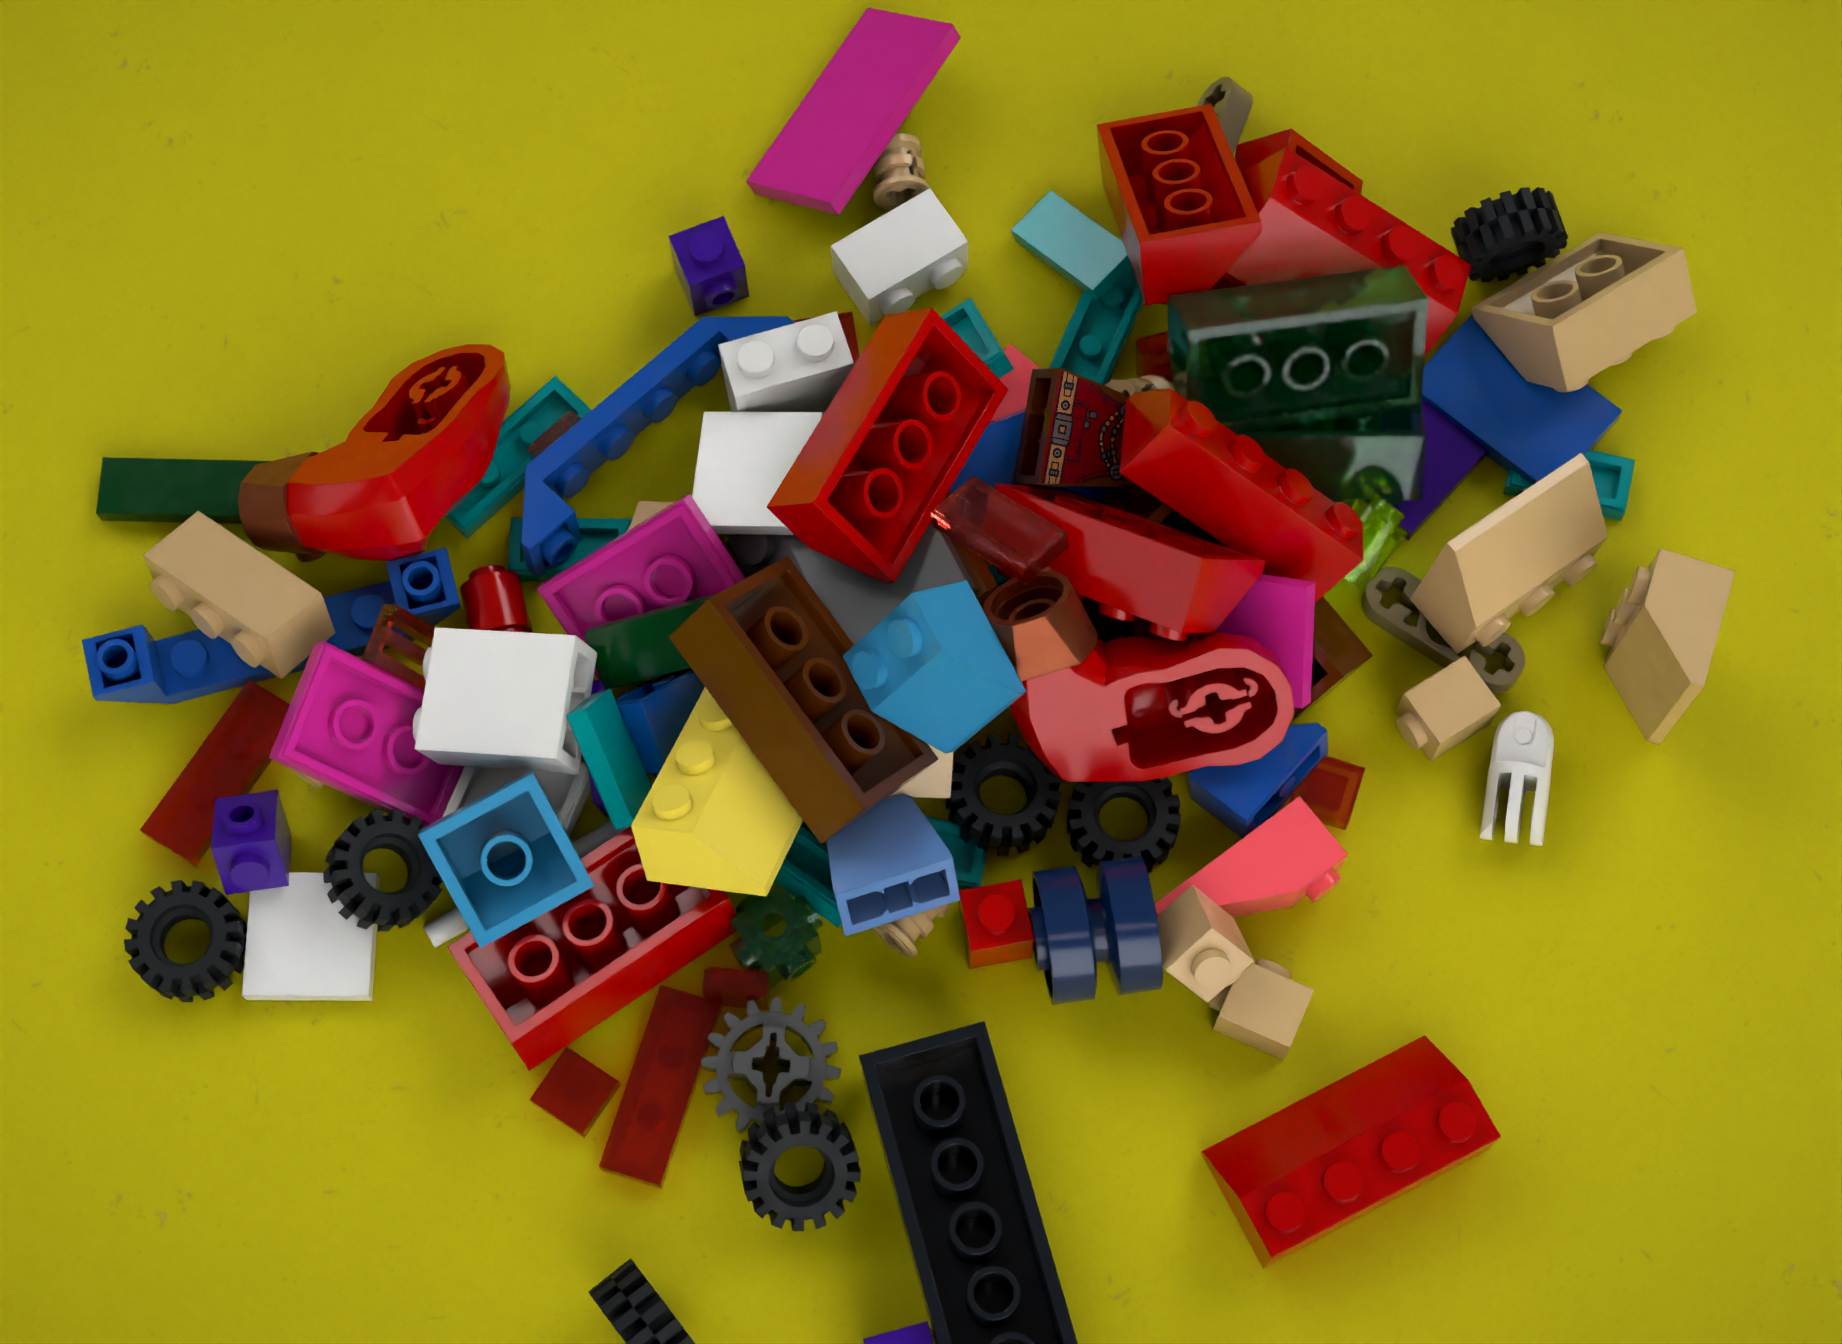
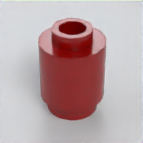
(495, 600)

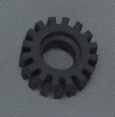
(1509, 234)
(992, 828)
(1097, 846)
(351, 886)
(165, 911)
(805, 1201)
(637, 1308)

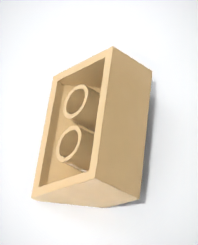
(1588, 309)
(1514, 558)
(1665, 637)

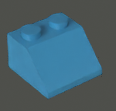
(935, 667)
(505, 858)

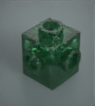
(779, 956)

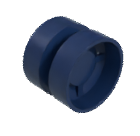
(1080, 932)

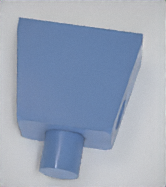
(889, 866)

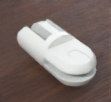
(1522, 764)

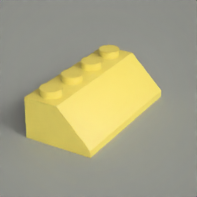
(714, 812)

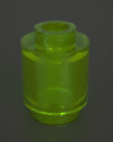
(1380, 538)

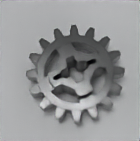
(739, 1063)

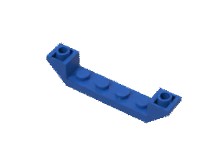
(609, 429)
(191, 665)

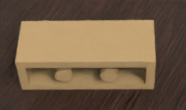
(238, 595)

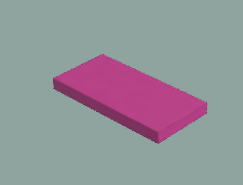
(853, 110)

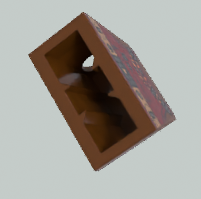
(1071, 432)

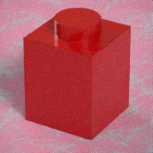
(995, 924)

